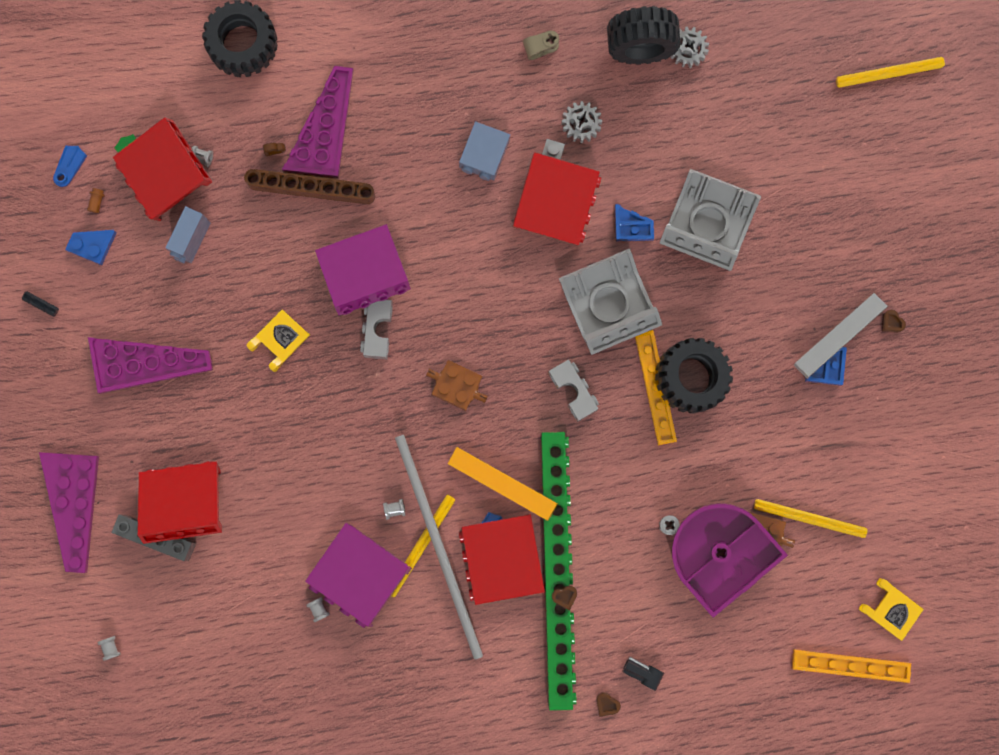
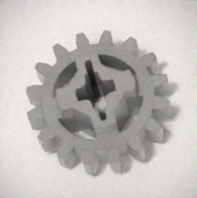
(688, 55)
(588, 125)

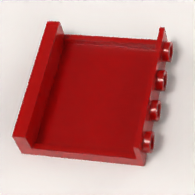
(161, 168)
(557, 199)
(178, 502)
(501, 559)

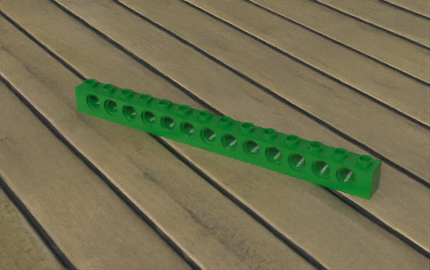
(556, 700)

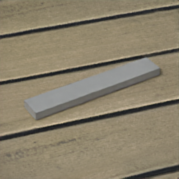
(840, 335)

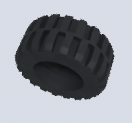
(235, 16)
(643, 35)
(714, 363)

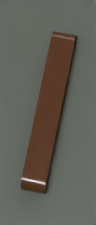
(301, 183)

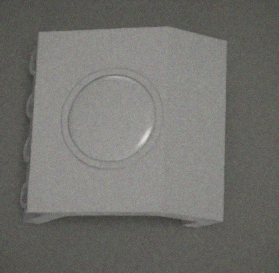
(710, 219)
(609, 302)

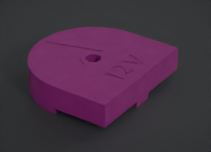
(747, 557)

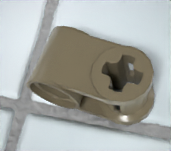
(539, 46)

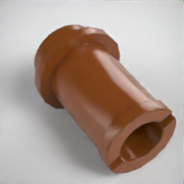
(95, 200)

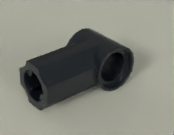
(646, 674)

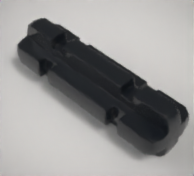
(40, 303)

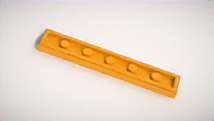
(659, 408)
(502, 483)
(851, 666)

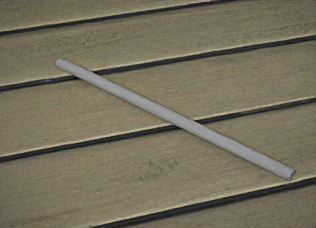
(439, 547)

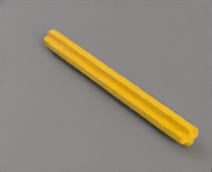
(889, 72)
(810, 518)
(425, 539)

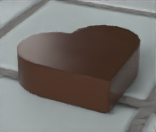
(273, 148)
(892, 322)
(565, 597)
(607, 705)

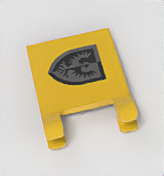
(281, 337)
(894, 612)

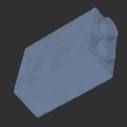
(484, 151)
(187, 235)

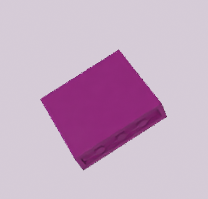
(362, 270)
(357, 575)

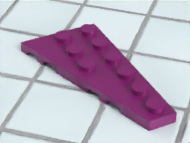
(322, 136)
(133, 364)
(71, 494)

